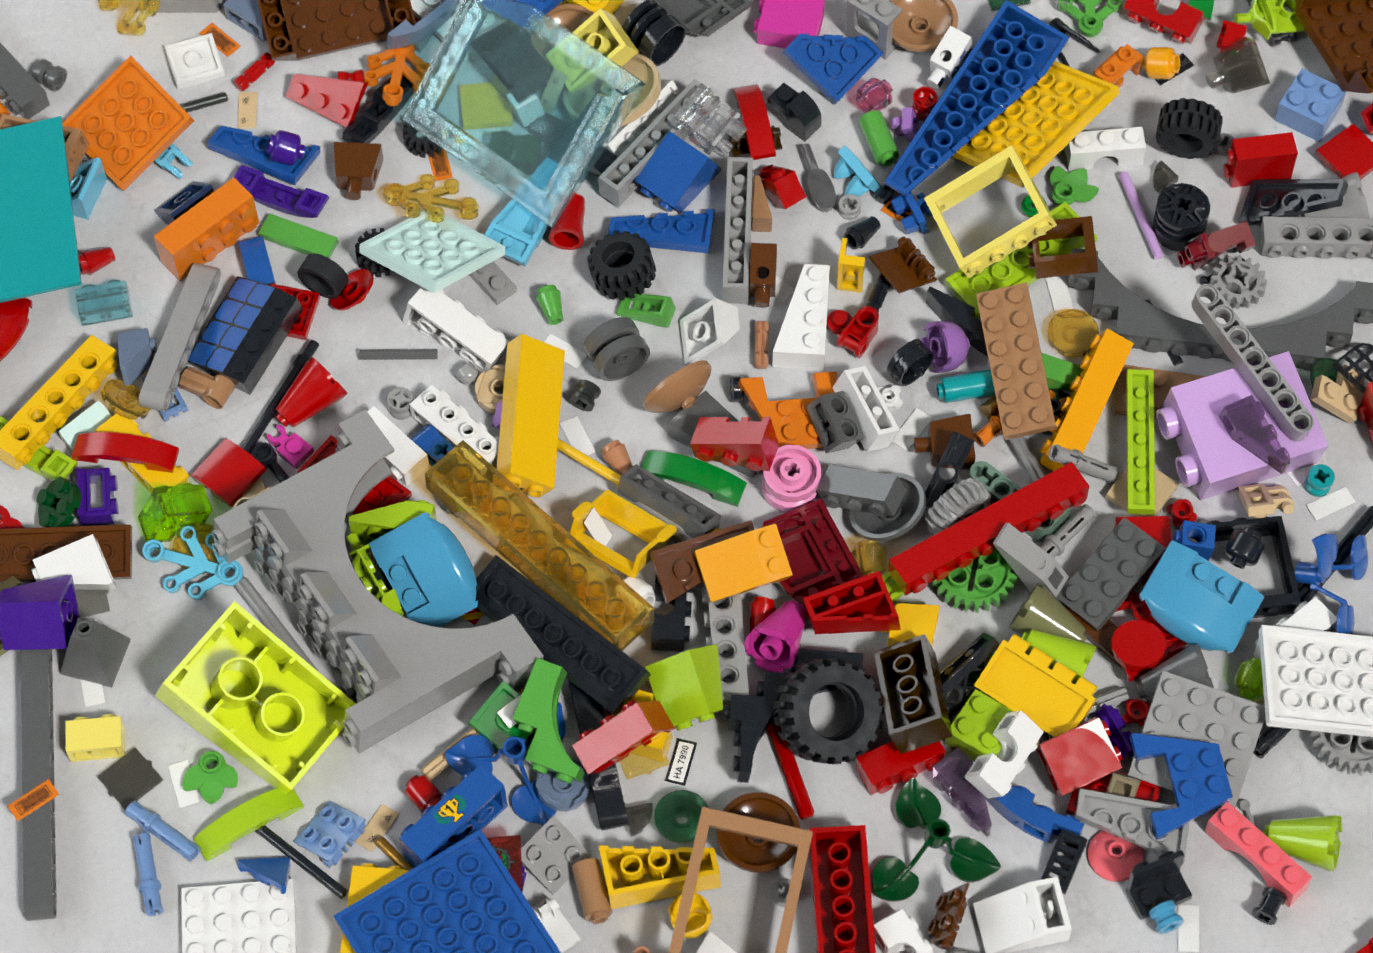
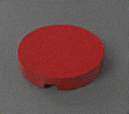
(1138, 645)

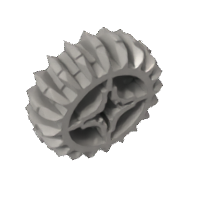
(957, 504)

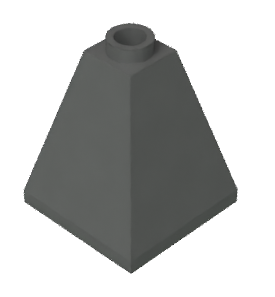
(94, 653)

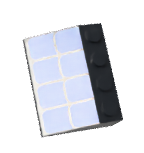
(245, 332)

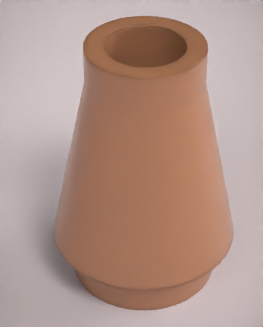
(617, 457)

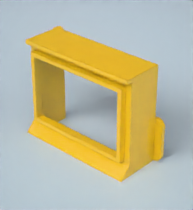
(629, 518)

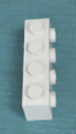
(453, 423)

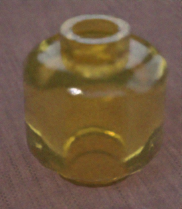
(870, 557)

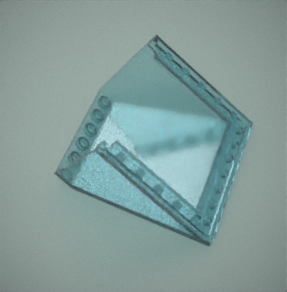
(522, 102)

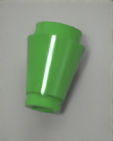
(550, 302)

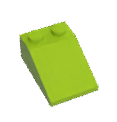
(380, 521)

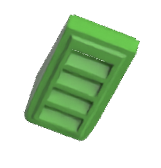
(660, 316)

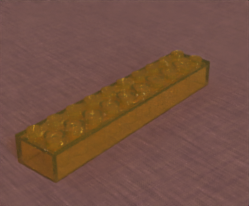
(538, 545)

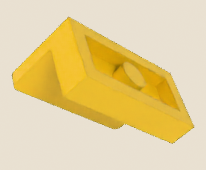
(850, 270)

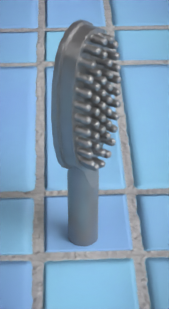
(818, 182)

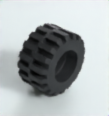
(1189, 128)
(618, 250)

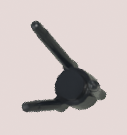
(1058, 24)

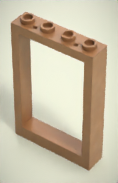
(753, 828)

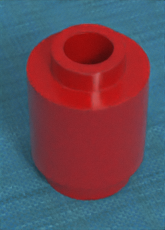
(422, 792)

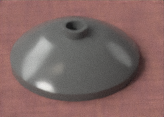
(889, 527)

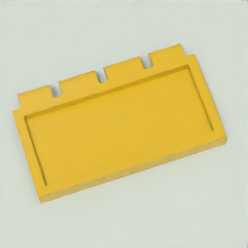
(1030, 686)

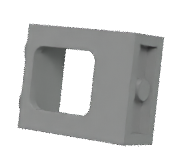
(879, 10)

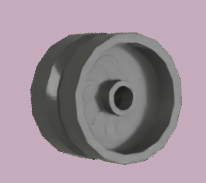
(616, 349)

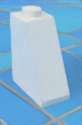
(81, 560)

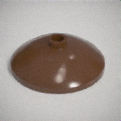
(742, 849)

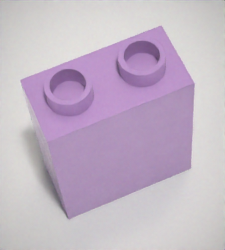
(1208, 453)

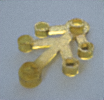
(147, 9)
(402, 195)

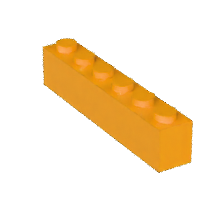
(1088, 395)

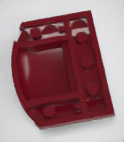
(814, 551)

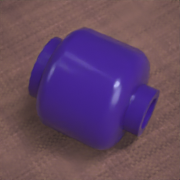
(285, 147)

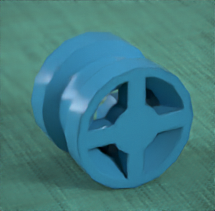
(1166, 917)

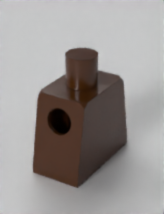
(357, 167)
(763, 273)
(939, 436)

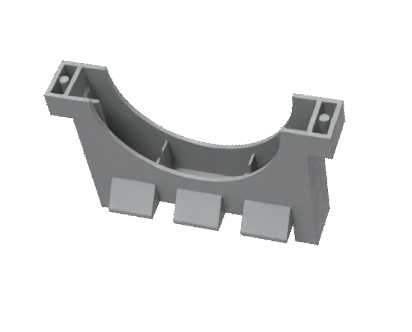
(387, 661)

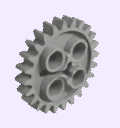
(1341, 753)

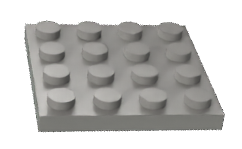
(1205, 715)

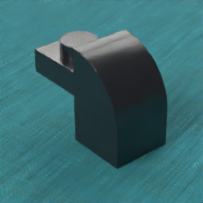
(800, 110)

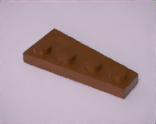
(677, 563)

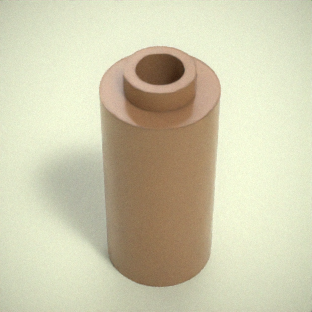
(592, 890)

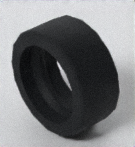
(322, 276)

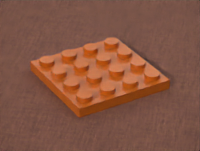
(129, 122)

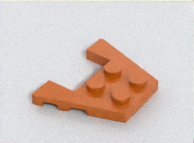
(789, 417)

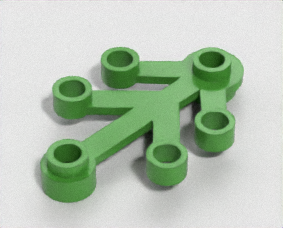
(1089, 15)

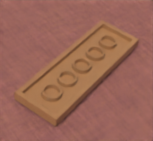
(1016, 361)

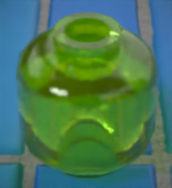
(1249, 678)

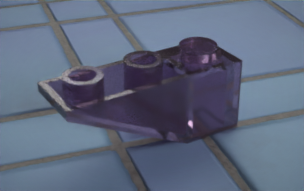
(1250, 429)
(950, 777)

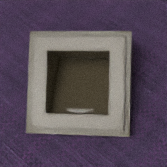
(1123, 785)

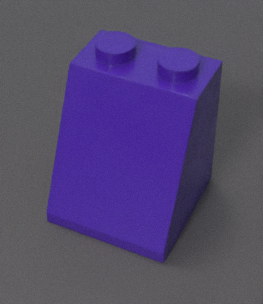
(38, 614)

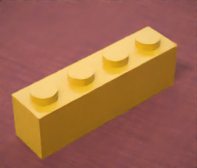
(148, 478)

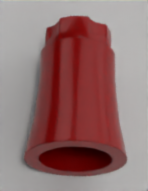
(568, 230)

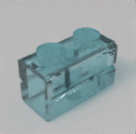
(104, 302)

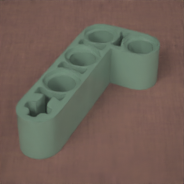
(996, 481)

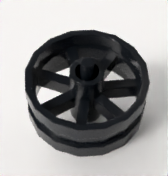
(910, 362)

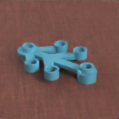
(197, 565)

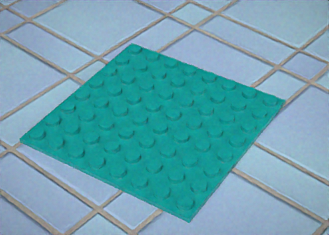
(36, 212)

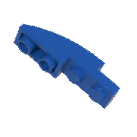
(1034, 820)

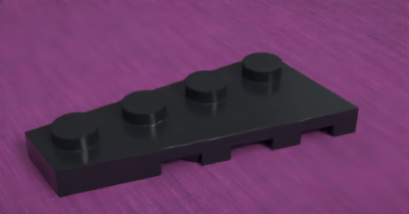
(1291, 197)

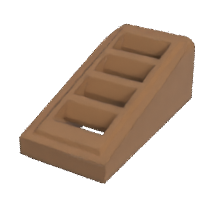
(760, 209)

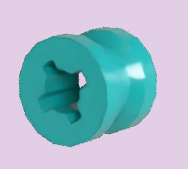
(1316, 486)

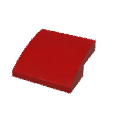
(228, 472)

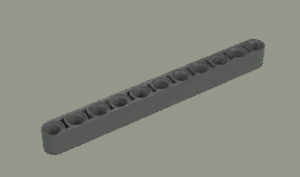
(37, 767)

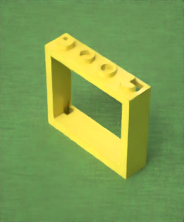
(974, 181)

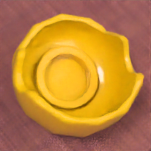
(699, 917)

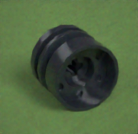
(654, 32)
(1180, 215)

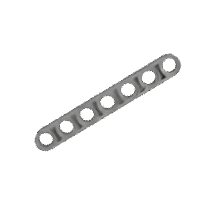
(179, 337)
(1252, 374)

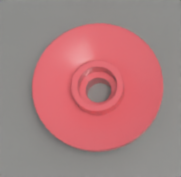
(1109, 865)

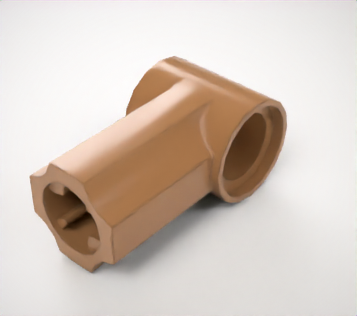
(212, 389)

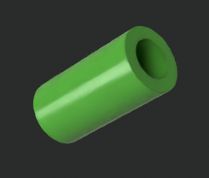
(879, 138)

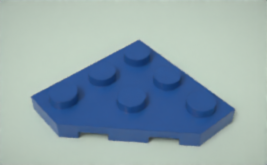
(832, 61)

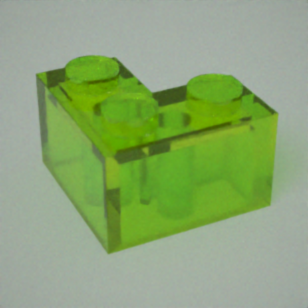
(173, 508)

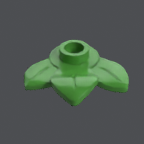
(1072, 184)
(210, 781)

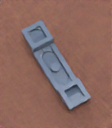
(406, 34)

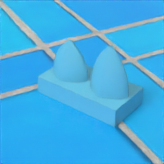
(850, 164)

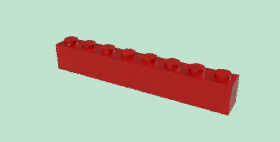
(975, 535)

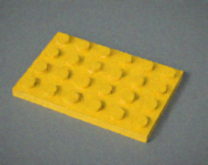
(1042, 120)

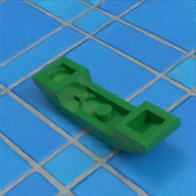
(696, 474)

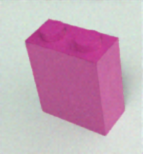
(786, 19)

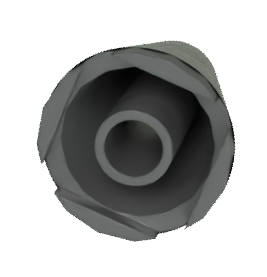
(1186, 664)

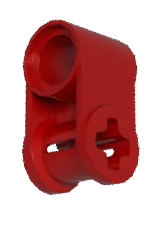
(857, 335)

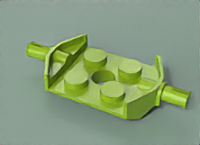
(1270, 17)
(365, 571)

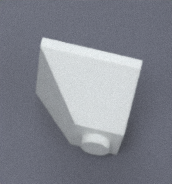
(708, 329)

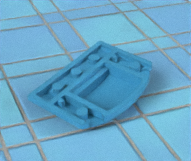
(427, 570)
(1199, 600)

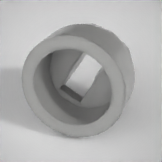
(1222, 149)
(467, 374)

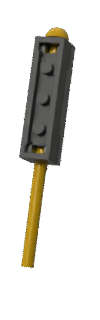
(654, 496)

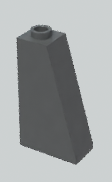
(684, 423)

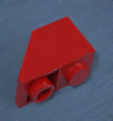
(781, 186)

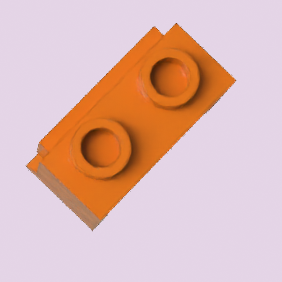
(1118, 64)

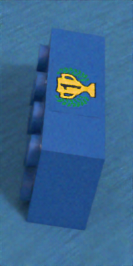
(459, 814)

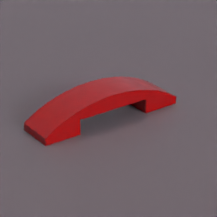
(756, 120)
(126, 448)

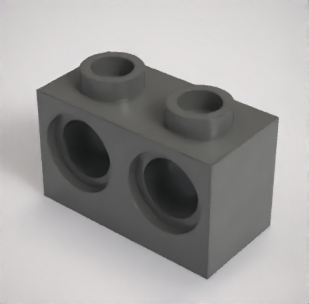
(834, 422)

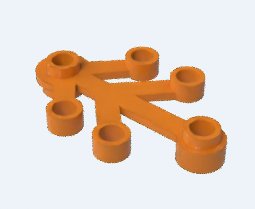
(394, 92)

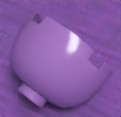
(948, 345)

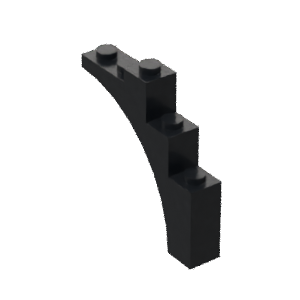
(753, 714)

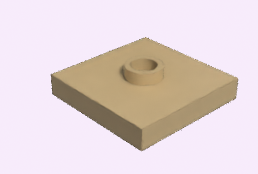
(1164, 489)

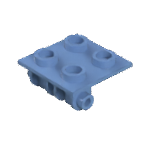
(331, 832)

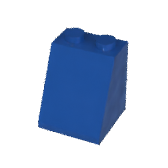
(676, 173)

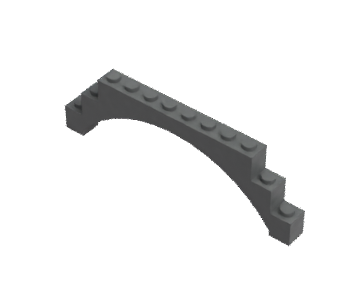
(1161, 331)

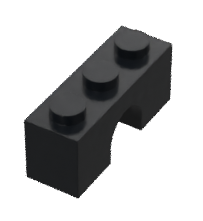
(670, 629)

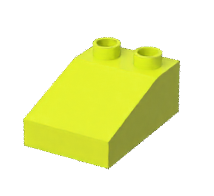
(256, 699)

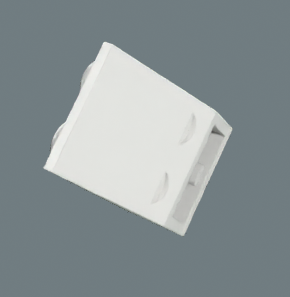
(1023, 917)

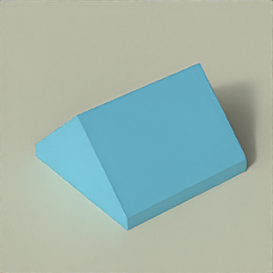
(87, 187)

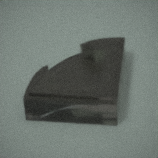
(1163, 177)
(639, 817)

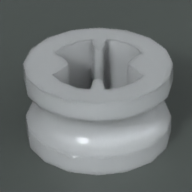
(851, 200)
(779, 884)

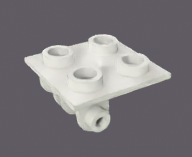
(556, 924)

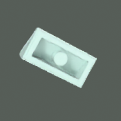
(84, 423)

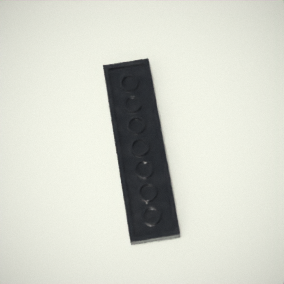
(561, 636)

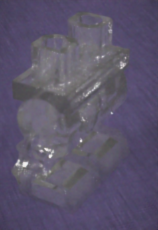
(710, 126)

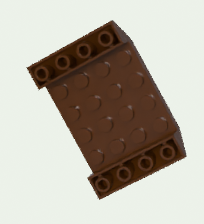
(322, 27)
(1343, 38)

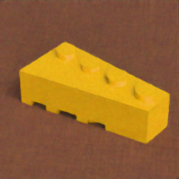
(653, 874)

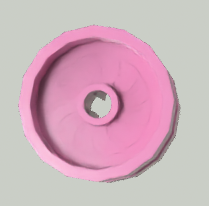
(792, 478)

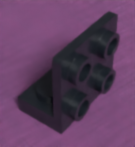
(1157, 883)

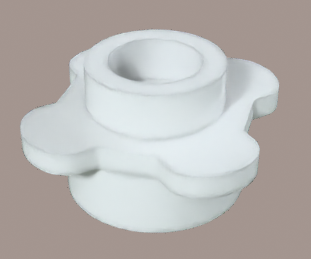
(895, 401)

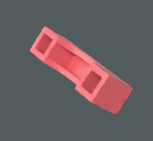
(1278, 869)

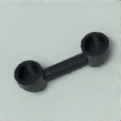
(267, 456)

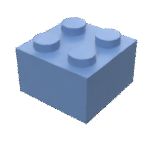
(1310, 105)

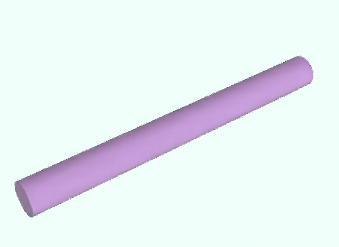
(1141, 215)

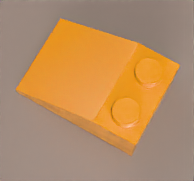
(743, 563)

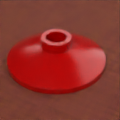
(354, 291)

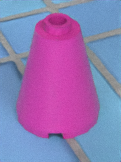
(777, 637)

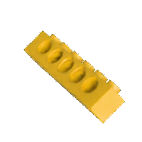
(57, 389)

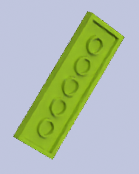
(1014, 267)

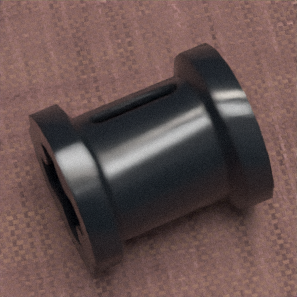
(1269, 906)

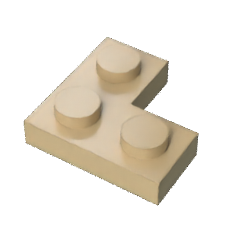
(1339, 397)

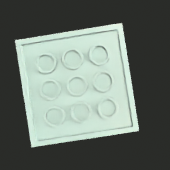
(432, 252)

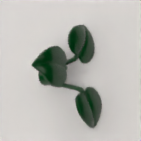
(921, 807)

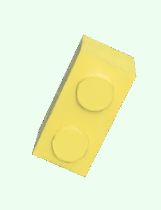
(95, 738)

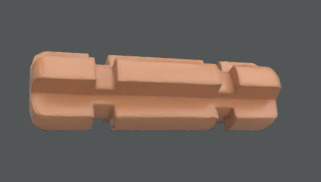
(761, 344)

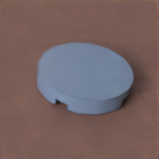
(559, 794)

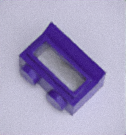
(97, 496)

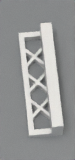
(627, 134)

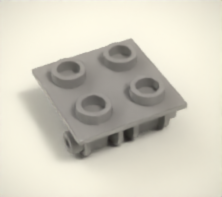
(551, 854)

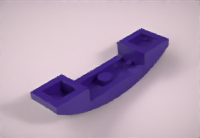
(280, 196)

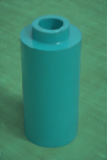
(965, 386)

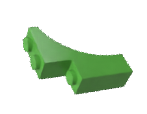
(539, 713)

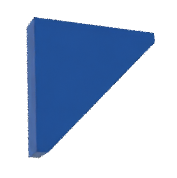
(268, 870)

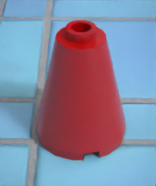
(309, 394)

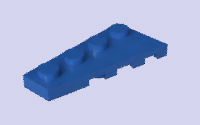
(252, 151)
(679, 232)

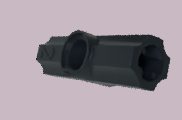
(954, 455)

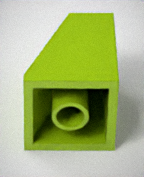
(688, 685)

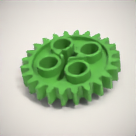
(998, 576)

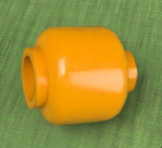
(1161, 63)

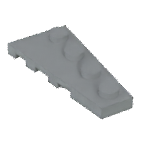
(1129, 820)

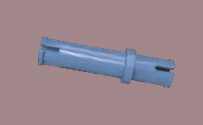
(156, 826)
(149, 884)

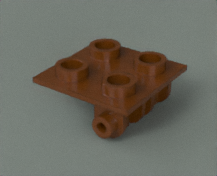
(904, 266)
(949, 913)

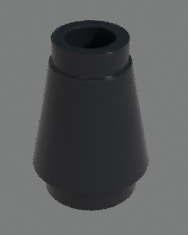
(861, 232)

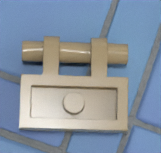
(1263, 500)

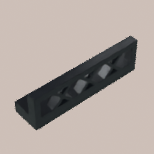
(962, 666)

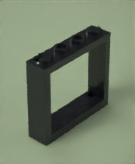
(1273, 604)

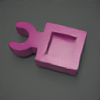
(291, 449)

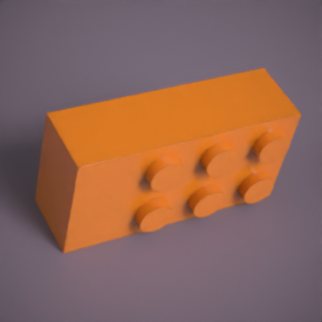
(207, 229)

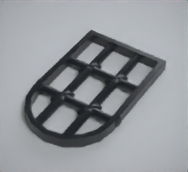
(1349, 377)

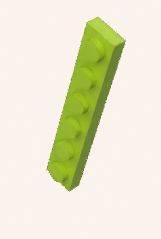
(1140, 442)

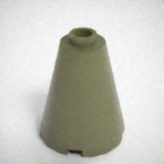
(1048, 615)

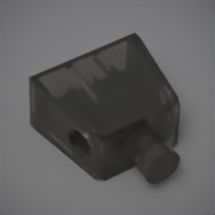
(1239, 68)

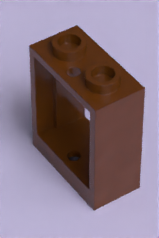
(1069, 263)

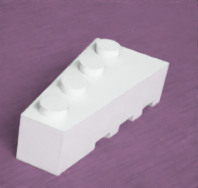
(804, 327)
(455, 328)

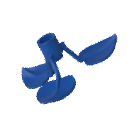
(1316, 573)
(477, 750)

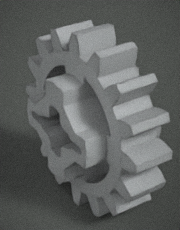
(1240, 279)

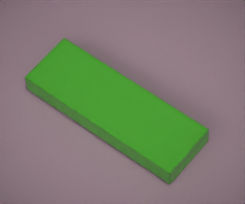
(297, 236)

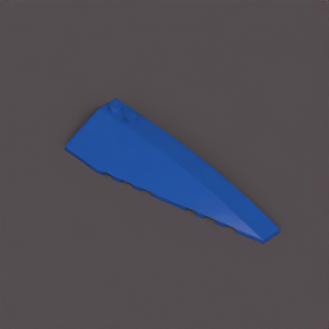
(997, 72)

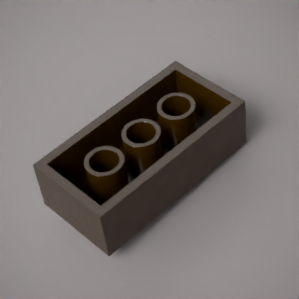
(912, 694)

